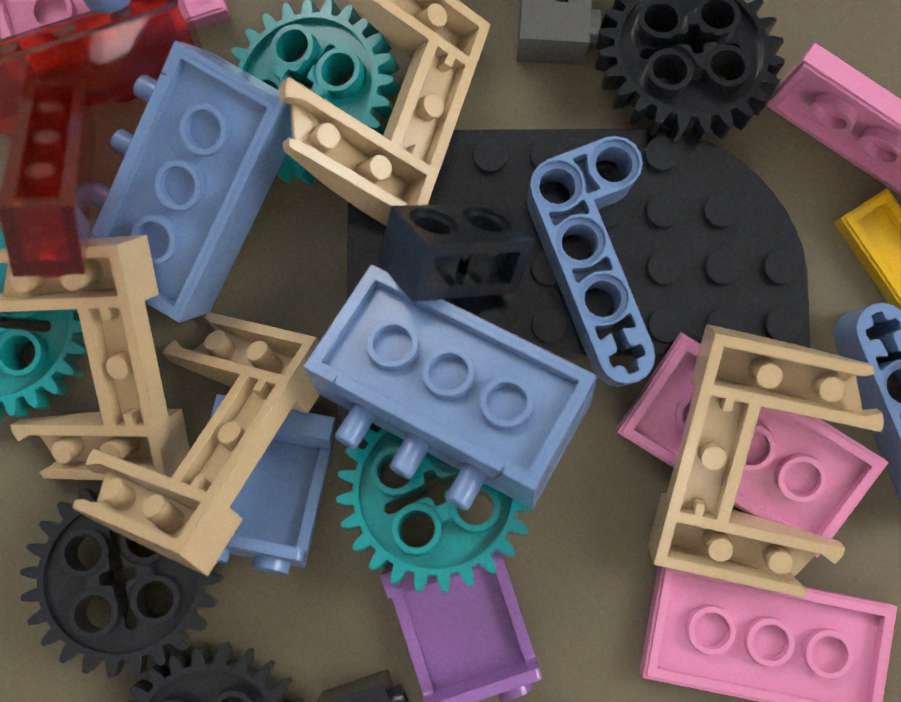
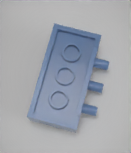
(194, 174)
(449, 390)

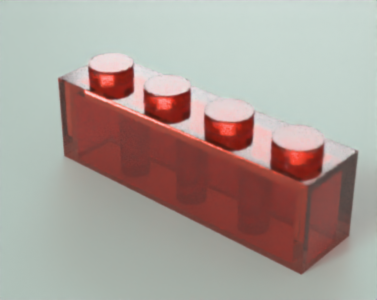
(95, 46)
(49, 179)

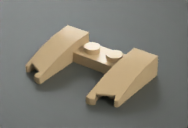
(405, 161)
(121, 357)
(732, 382)
(191, 512)

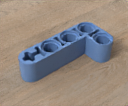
(602, 270)
(854, 344)

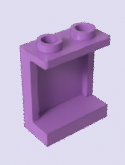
(467, 639)

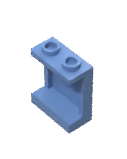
(283, 494)

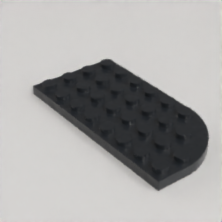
(691, 235)

